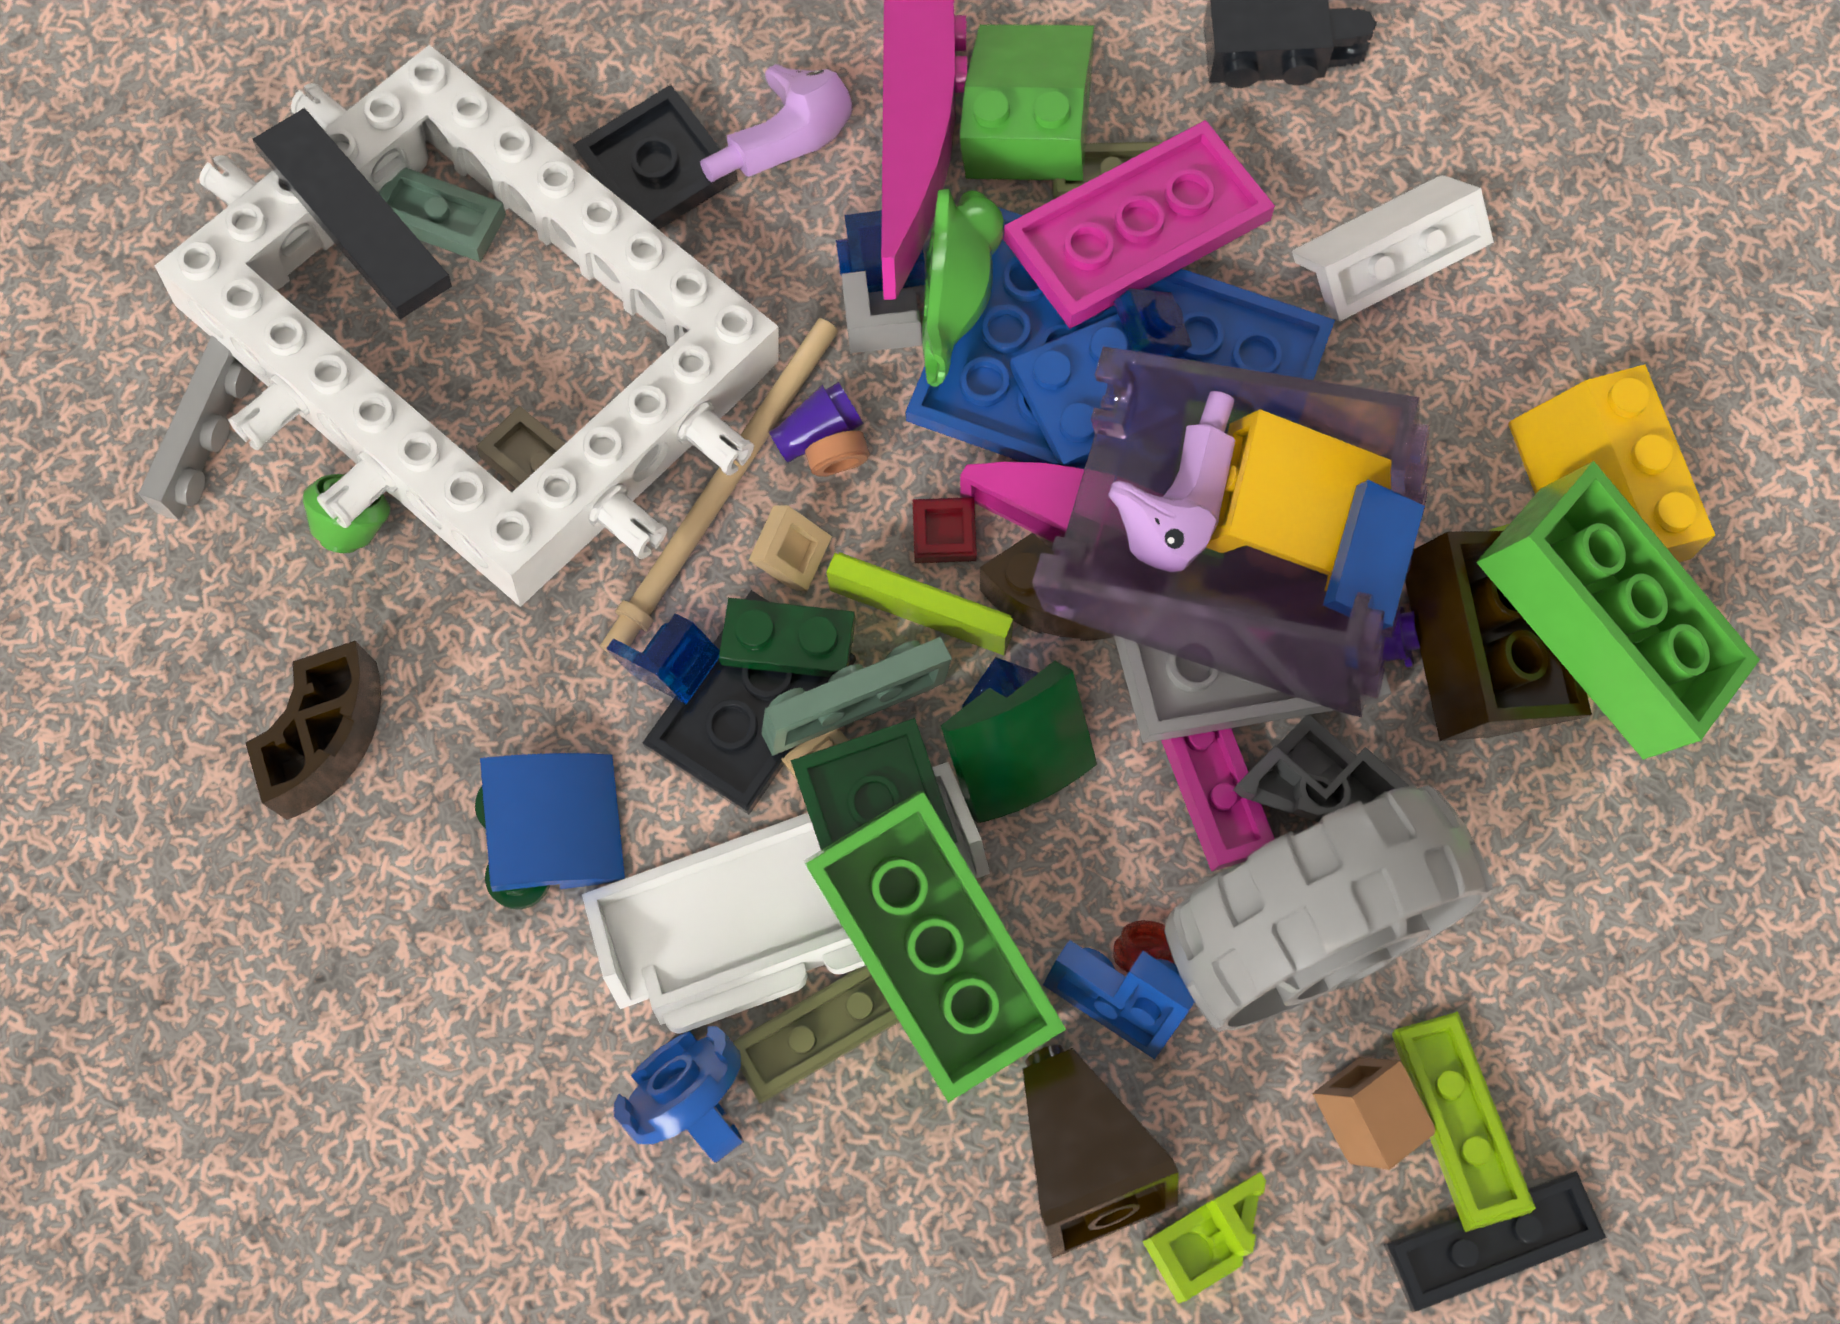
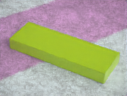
(920, 603)
(1467, 1125)

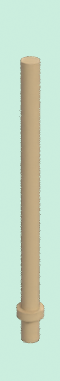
(636, 613)

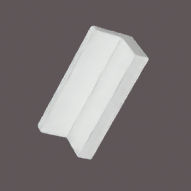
(1396, 244)

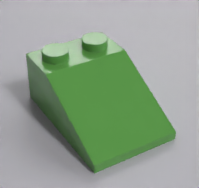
(1027, 102)

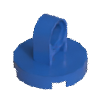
(682, 1092)

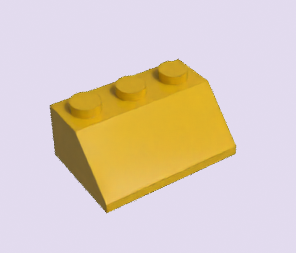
(1629, 437)

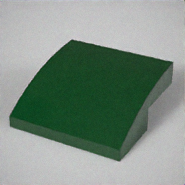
(1020, 745)

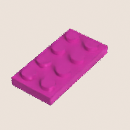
(1138, 223)

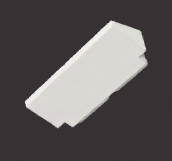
(734, 922)

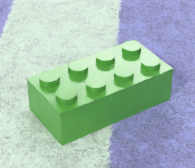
(1619, 612)
(934, 945)

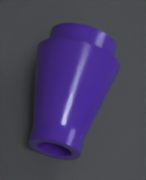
(818, 417)

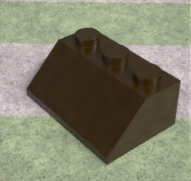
(1477, 652)

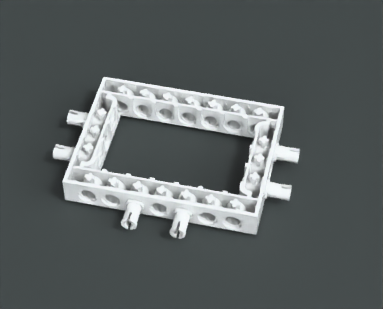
(520, 538)

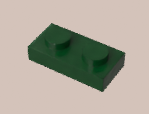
(786, 637)

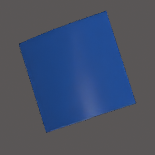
(551, 820)

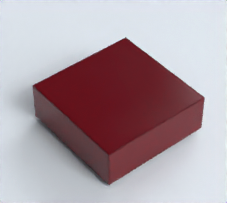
(944, 530)

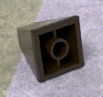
(1090, 1154)

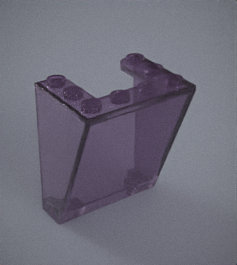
(1241, 606)

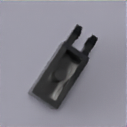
(1282, 40)

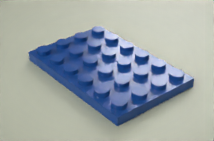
(986, 407)

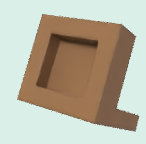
(1374, 1112)

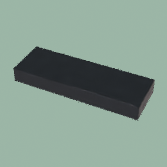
(1450, 1262)

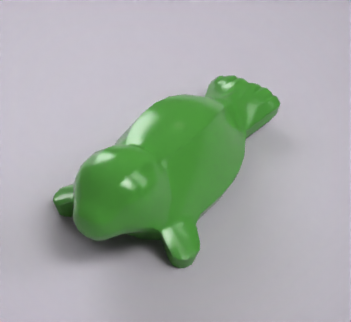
(957, 274)

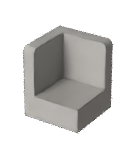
(878, 322)

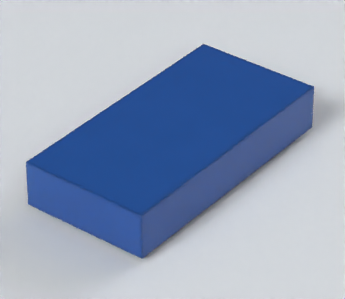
(1374, 550)

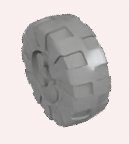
(1326, 906)

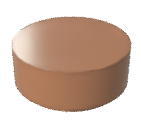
(837, 453)

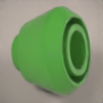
(329, 532)

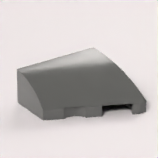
(1316, 774)

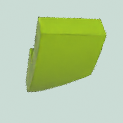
(1208, 1240)

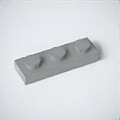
(195, 431)

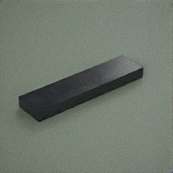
(352, 213)

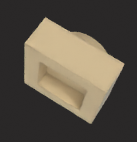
(790, 548)

